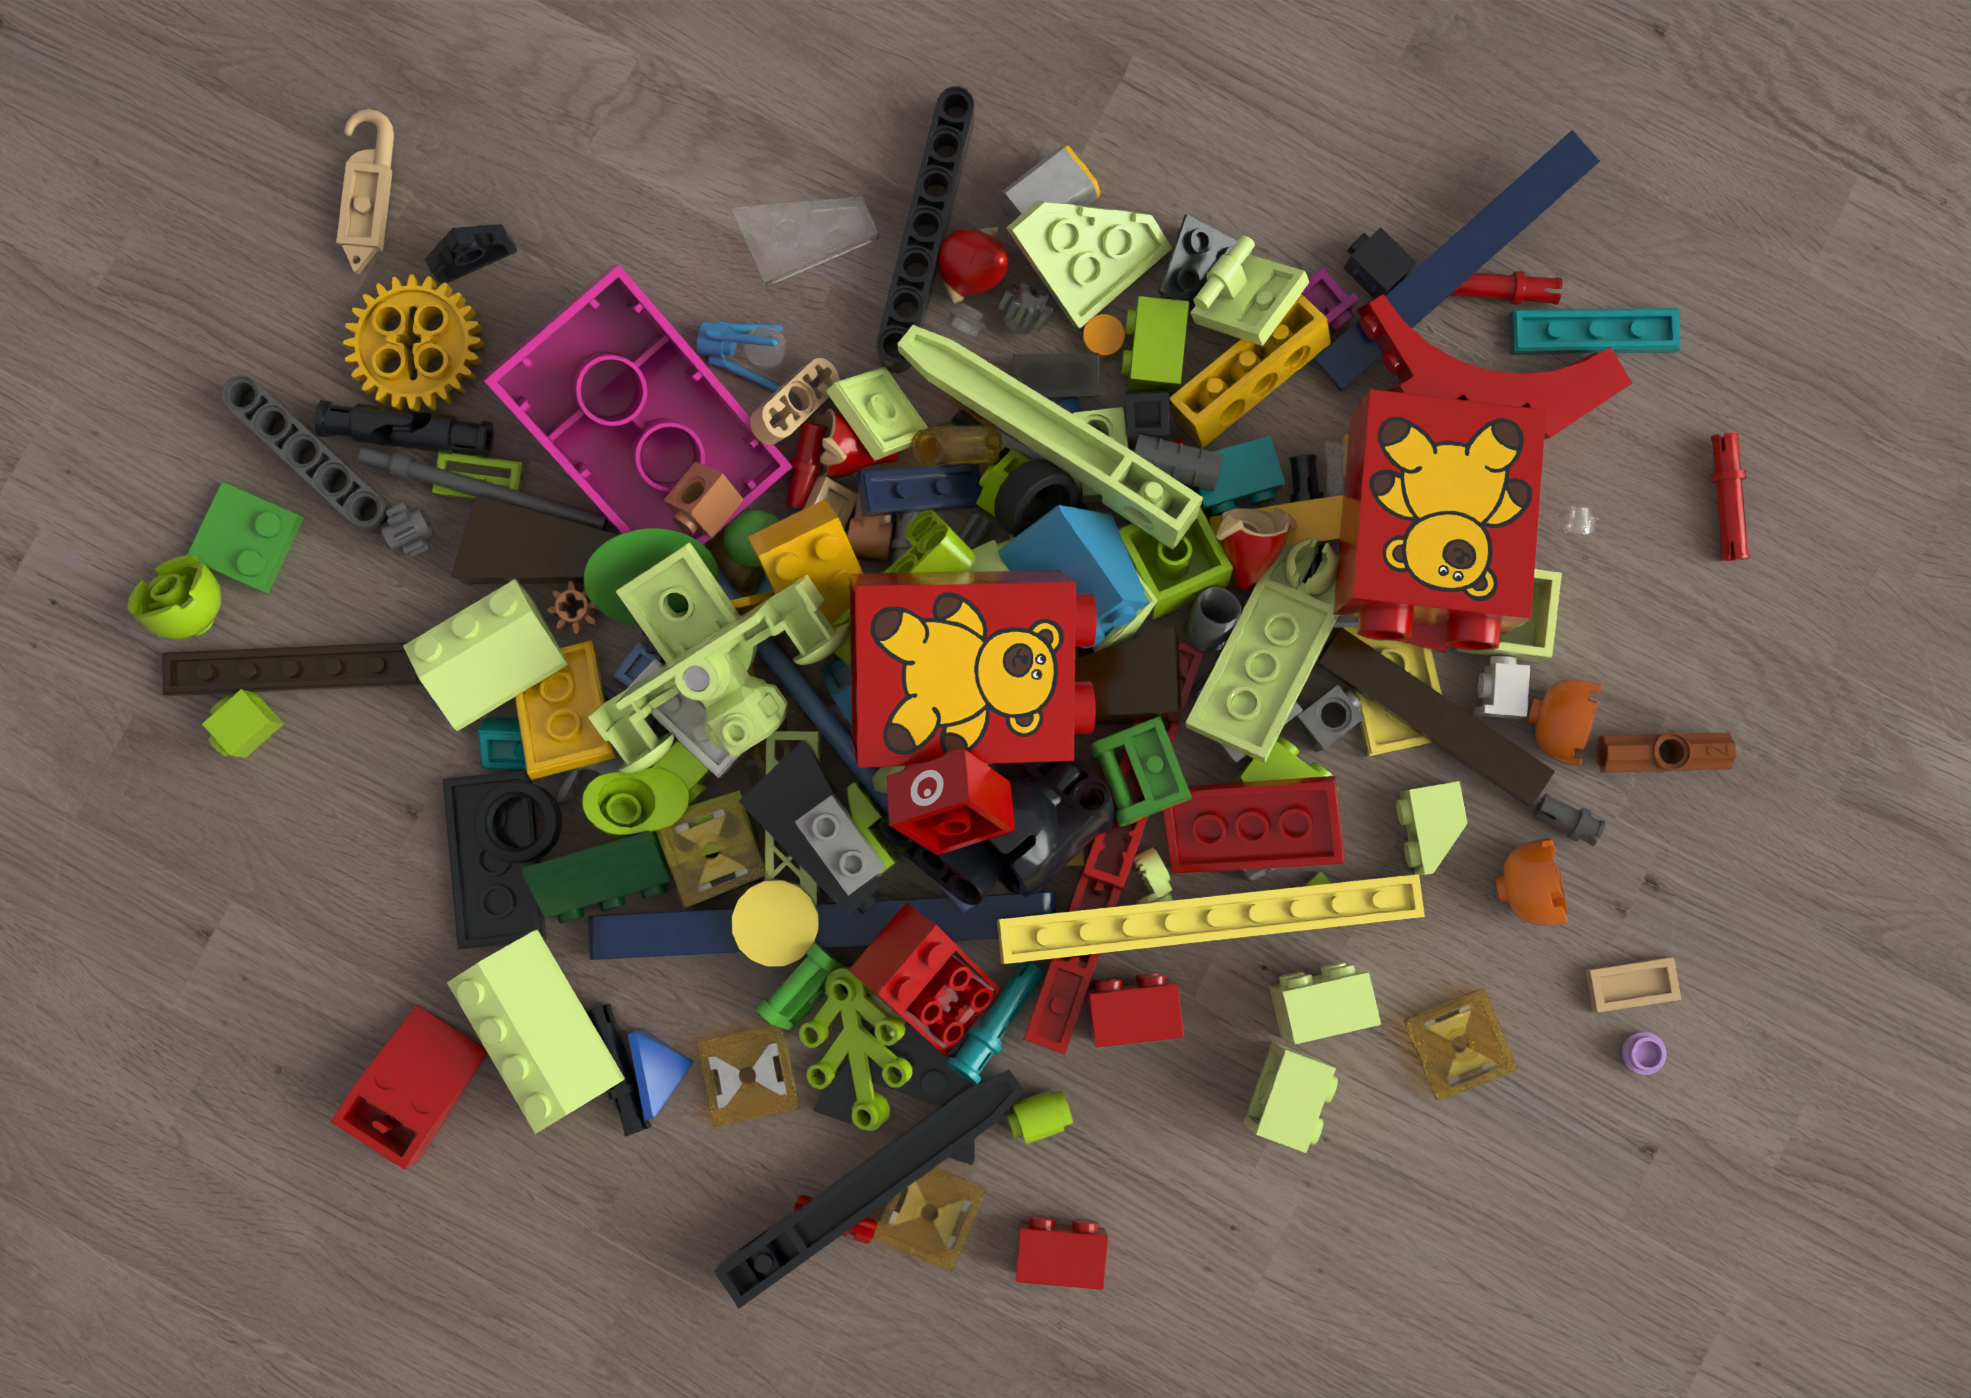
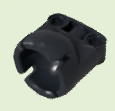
(1048, 820)

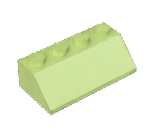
(535, 1031)

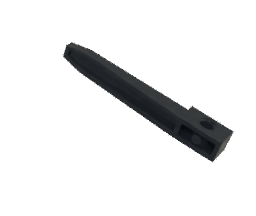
(866, 1188)

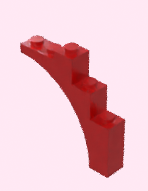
(1431, 372)

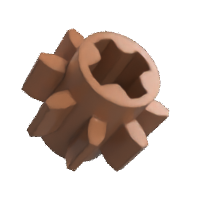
(566, 600)

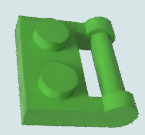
(1153, 765)
(800, 990)

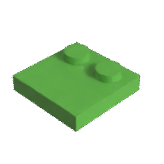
(245, 537)

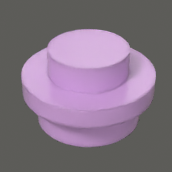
(1644, 1053)

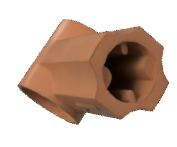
(870, 534)

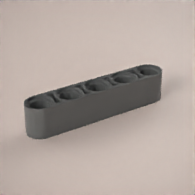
(293, 442)

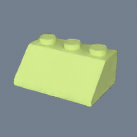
(485, 655)

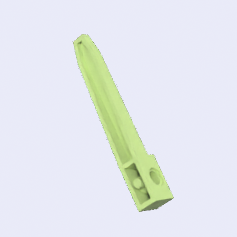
(1118, 474)

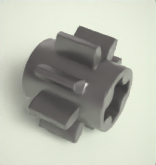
(1025, 307)
(407, 529)

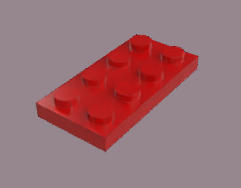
(1256, 826)

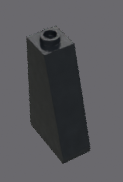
(785, 796)

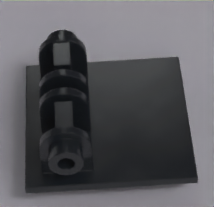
(1192, 258)

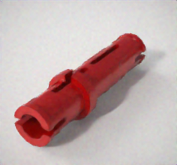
(1511, 287)
(1730, 499)

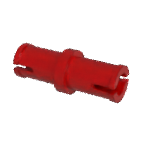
(806, 464)

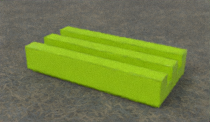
(513, 482)

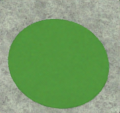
(629, 556)

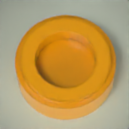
(1103, 335)

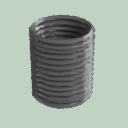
(1219, 605)

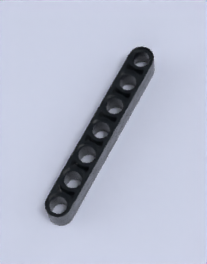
(927, 210)

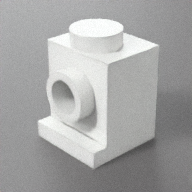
(1503, 689)

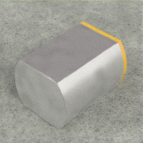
(1056, 179)

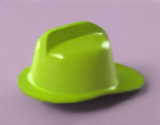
(635, 801)

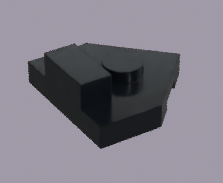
(468, 250)

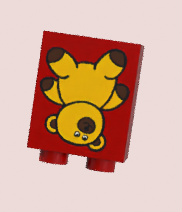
(1439, 517)
(968, 666)

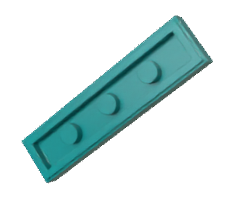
(1594, 330)

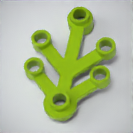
(858, 1044)

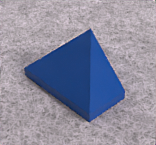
(657, 1070)

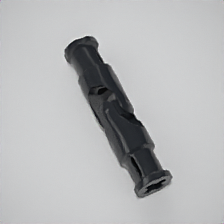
(399, 428)

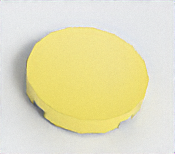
(775, 922)

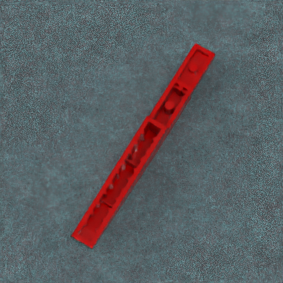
(1096, 888)

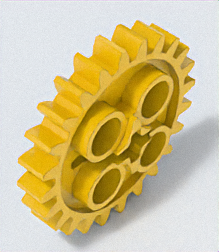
(377, 346)

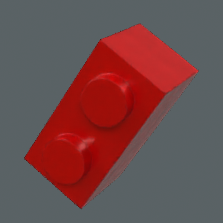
(1061, 1253)

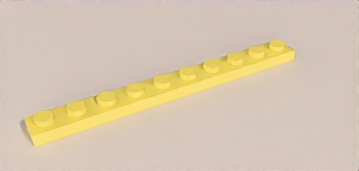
(1209, 918)

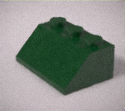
(599, 876)

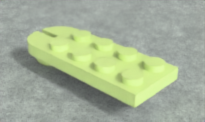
(1269, 653)

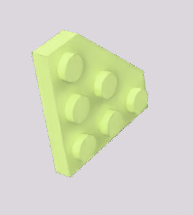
(1087, 252)

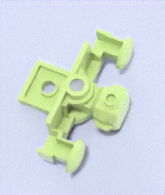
(709, 658)

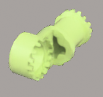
(1155, 877)

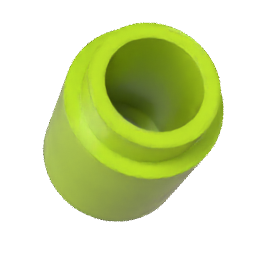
(1039, 1116)

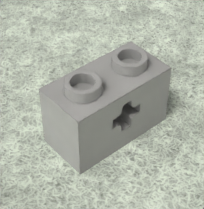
(840, 844)

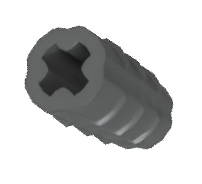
(1182, 462)

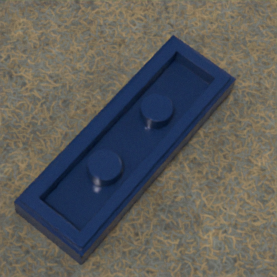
(918, 489)

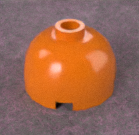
(1565, 719)
(1534, 884)

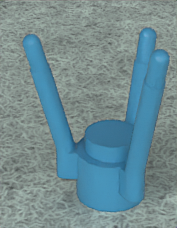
(721, 340)

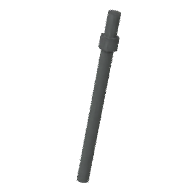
(405, 467)

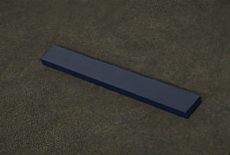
(1465, 252)

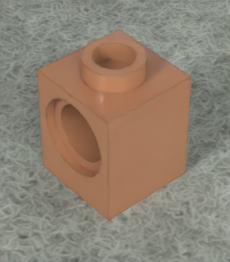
(703, 500)

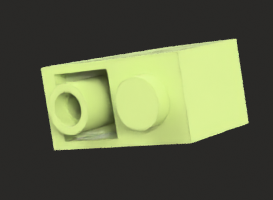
(1433, 823)

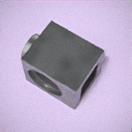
(1312, 726)

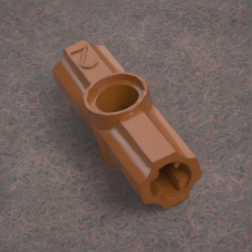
(1688, 750)

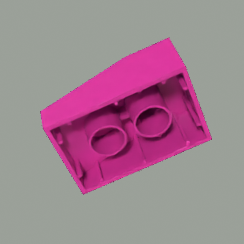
(629, 406)

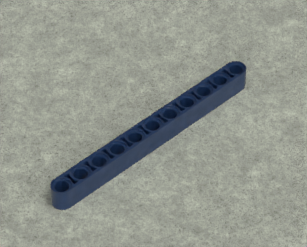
(711, 930)

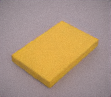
(556, 716)

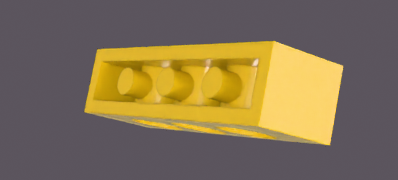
(1249, 373)

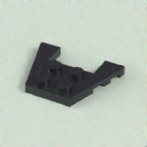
(929, 1081)

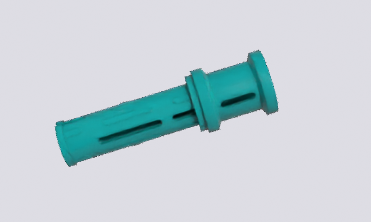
(985, 1038)

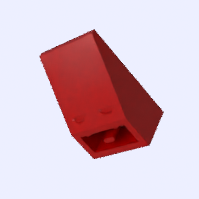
(925, 979)
(410, 1088)

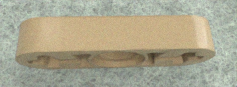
(780, 402)

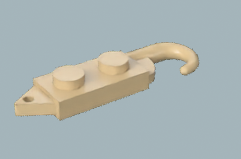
(366, 192)

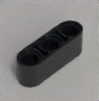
(963, 872)

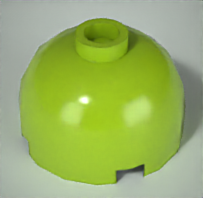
(178, 600)

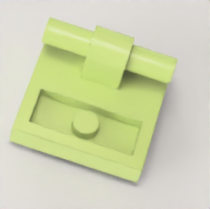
(1247, 294)

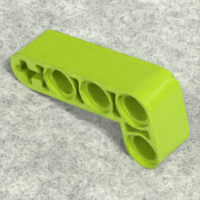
(933, 550)

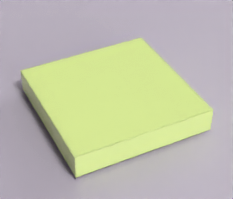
(877, 411)

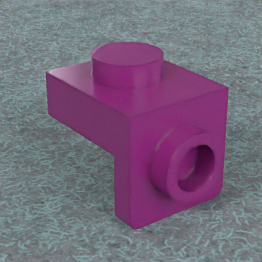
(1330, 299)

